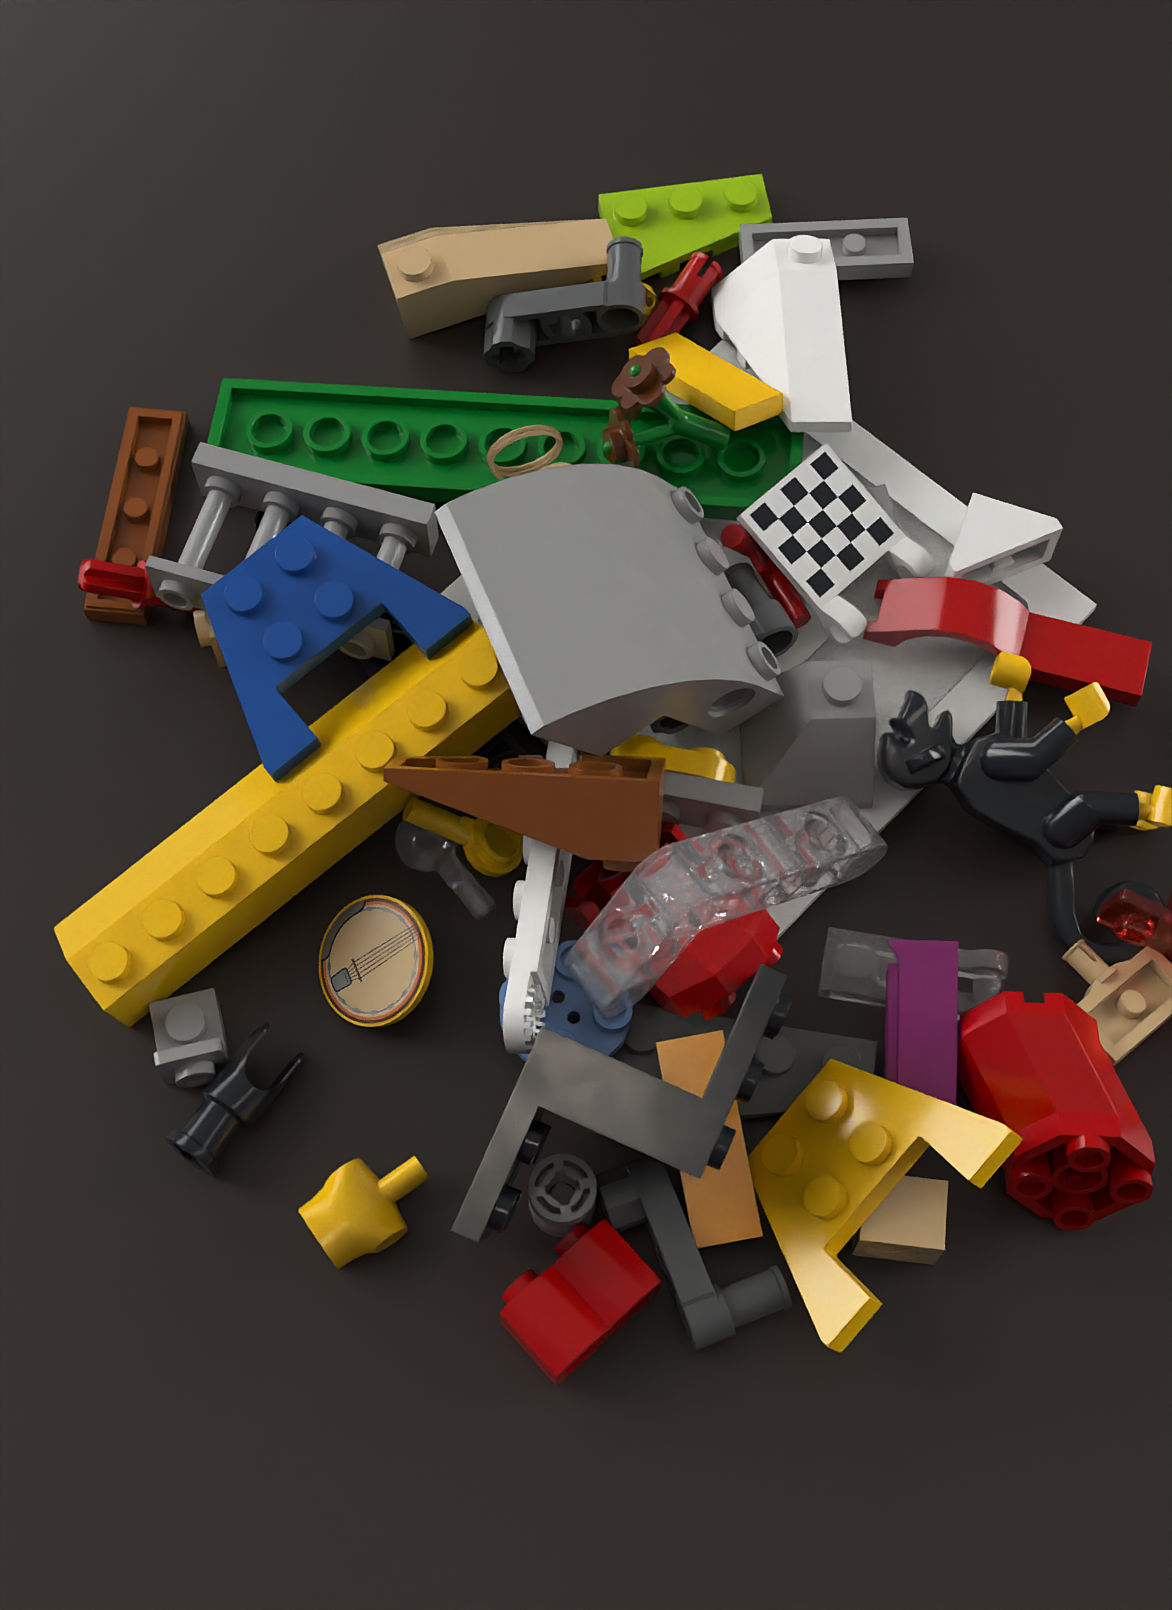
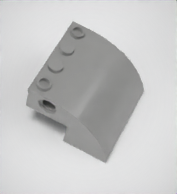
(608, 604)

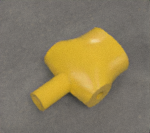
(358, 1210)

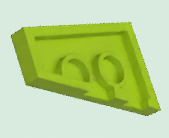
(685, 218)

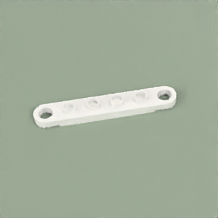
(539, 911)

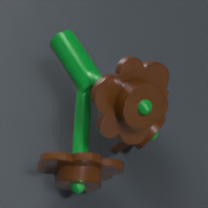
(644, 385)

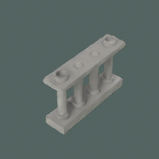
(284, 495)

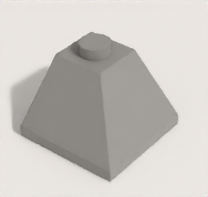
(814, 738)

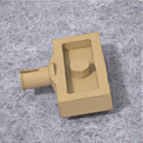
(1125, 999)

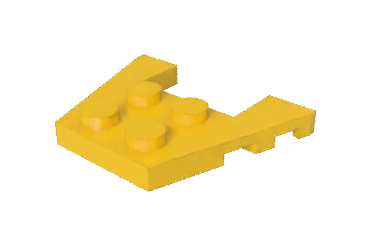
(835, 1164)

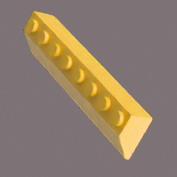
(277, 837)

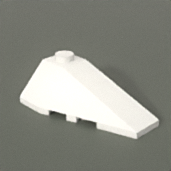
(789, 329)

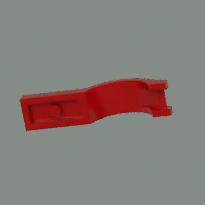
(973, 612)

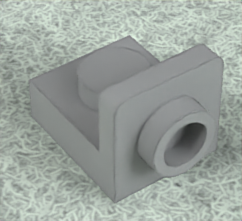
(189, 1038)

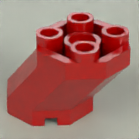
(713, 962)
(1057, 1090)

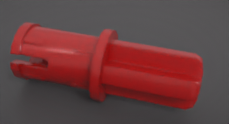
(680, 301)
(120, 582)

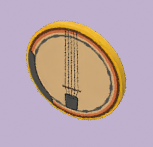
(375, 961)

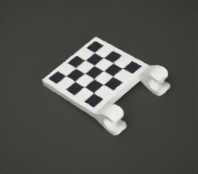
(825, 534)

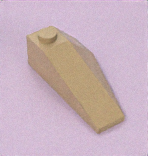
(456, 271)

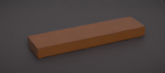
(139, 502)

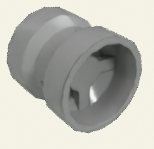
(564, 1206)

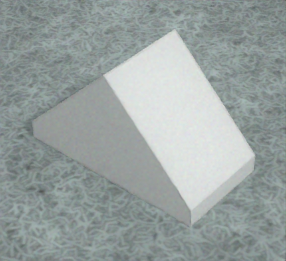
(1001, 541)

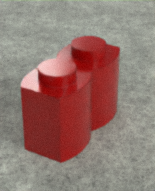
(578, 1299)

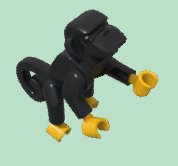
(1010, 788)

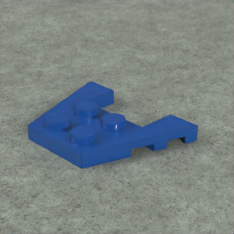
(296, 608)

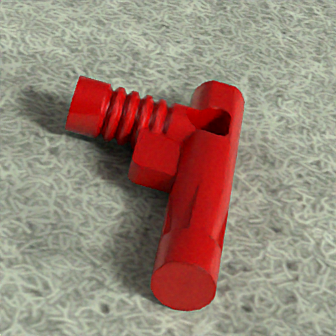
(739, 540)

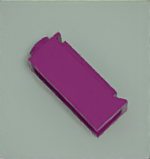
(922, 1017)

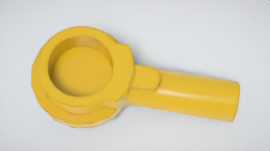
(486, 845)

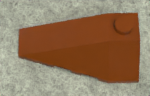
(593, 809)

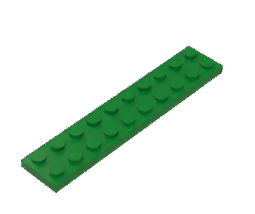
(438, 440)

